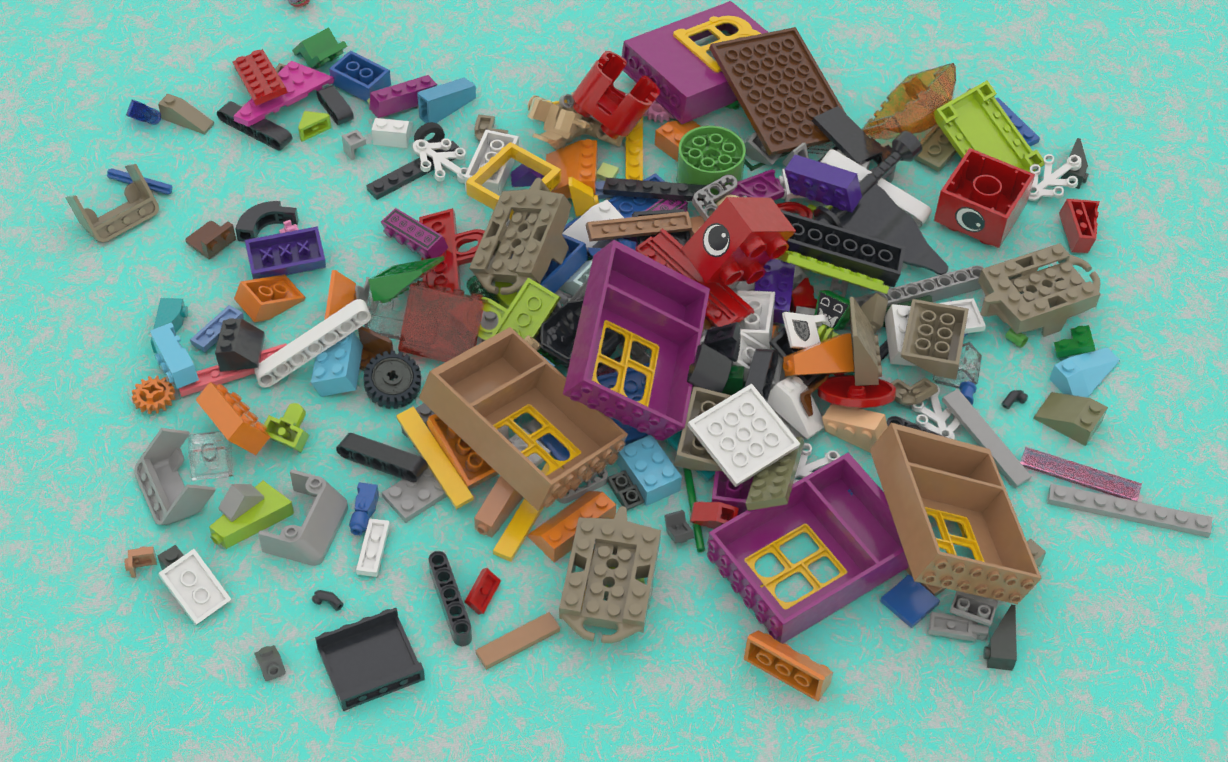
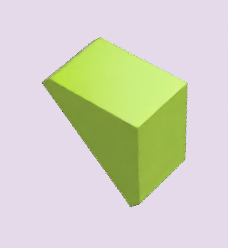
(313, 124)

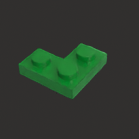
(1080, 343)

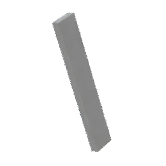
(986, 438)

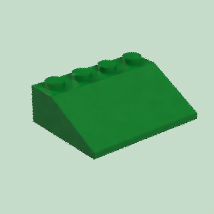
(398, 278)

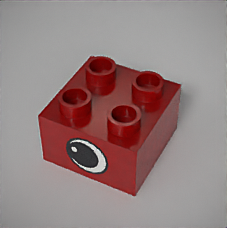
(984, 197)
(739, 240)

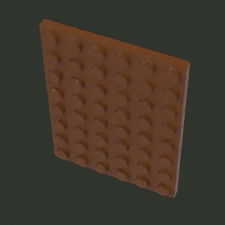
(777, 87)

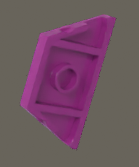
(760, 185)

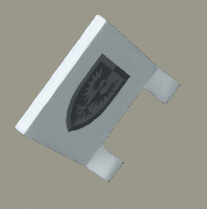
(802, 329)

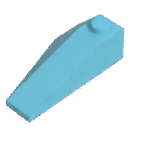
(1083, 372)

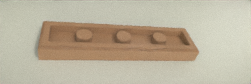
(517, 640)

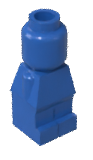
(364, 507)

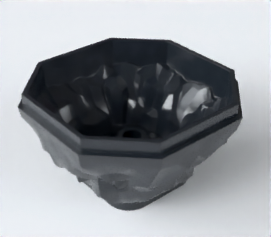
(560, 332)

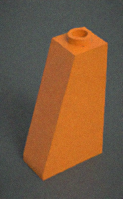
(825, 357)

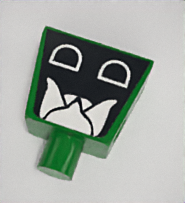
(834, 308)

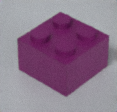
(727, 493)

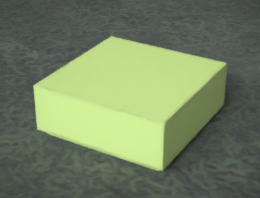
(607, 171)

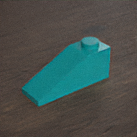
(170, 311)

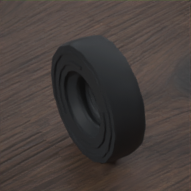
(429, 128)

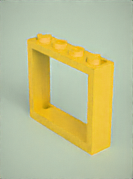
(489, 198)

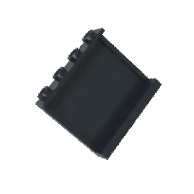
(369, 659)

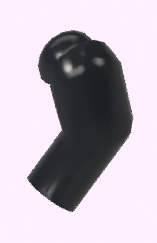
(1014, 396)
(330, 597)

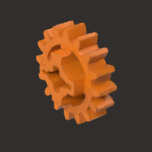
(153, 394)

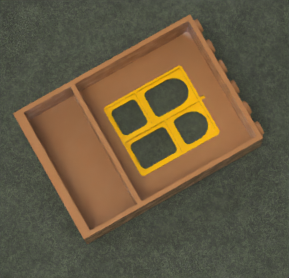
(503, 381)
(960, 484)

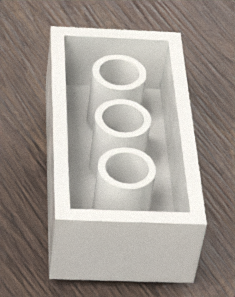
(488, 147)

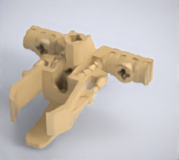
(564, 124)

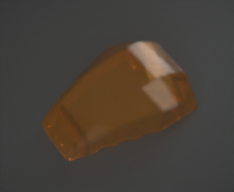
(913, 103)

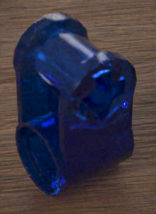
(143, 113)

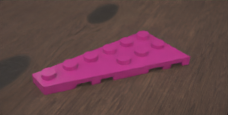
(298, 81)

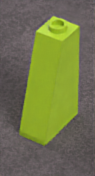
(266, 513)

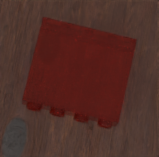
(440, 321)

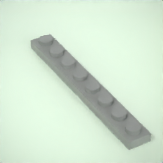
(1130, 510)

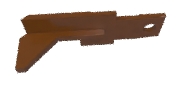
(805, 396)

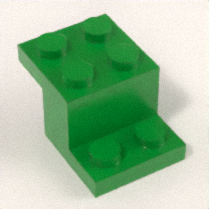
(320, 49)

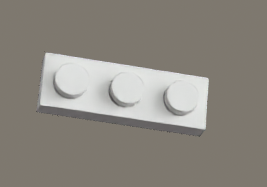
(373, 547)

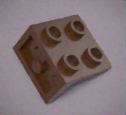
(372, 345)

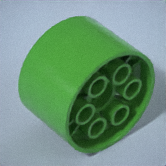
(709, 155)

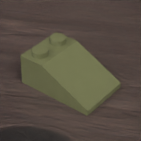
(1072, 415)

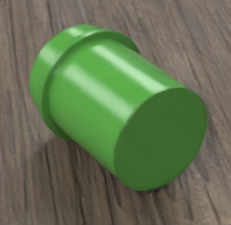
(1018, 339)

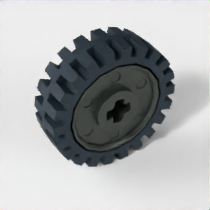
(387, 367)

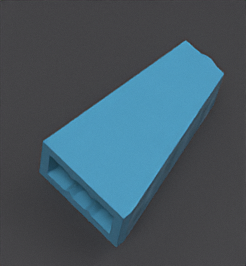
(445, 99)

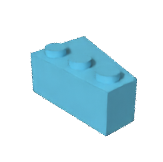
(173, 357)

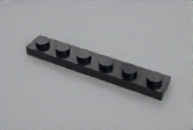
(403, 175)
(651, 189)

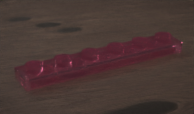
(1080, 474)

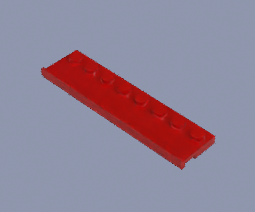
(723, 303)

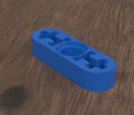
(629, 243)

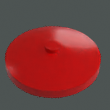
(843, 392)

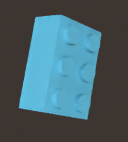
(338, 367)
(649, 469)

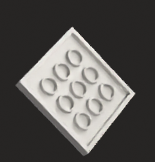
(743, 435)

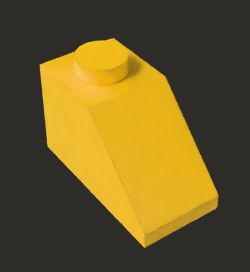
(582, 196)

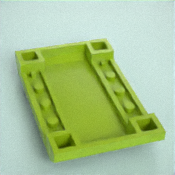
(981, 124)

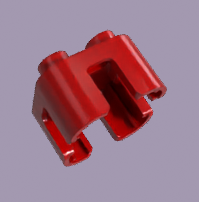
(613, 109)

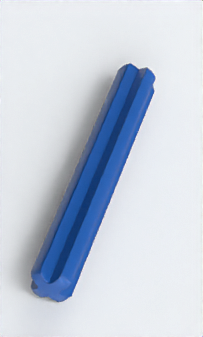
(153, 185)

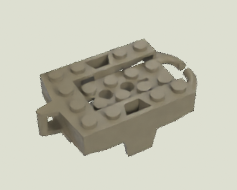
(531, 236)
(1041, 298)
(628, 599)

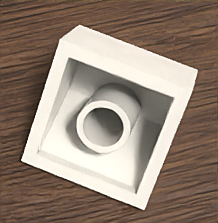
(391, 132)

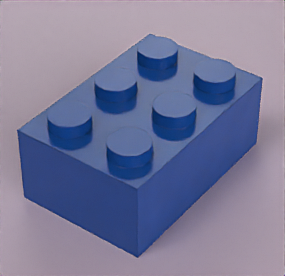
(359, 75)

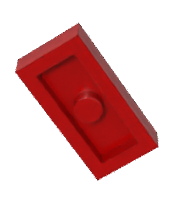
(482, 591)

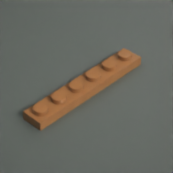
(638, 226)

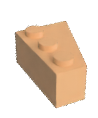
(854, 425)

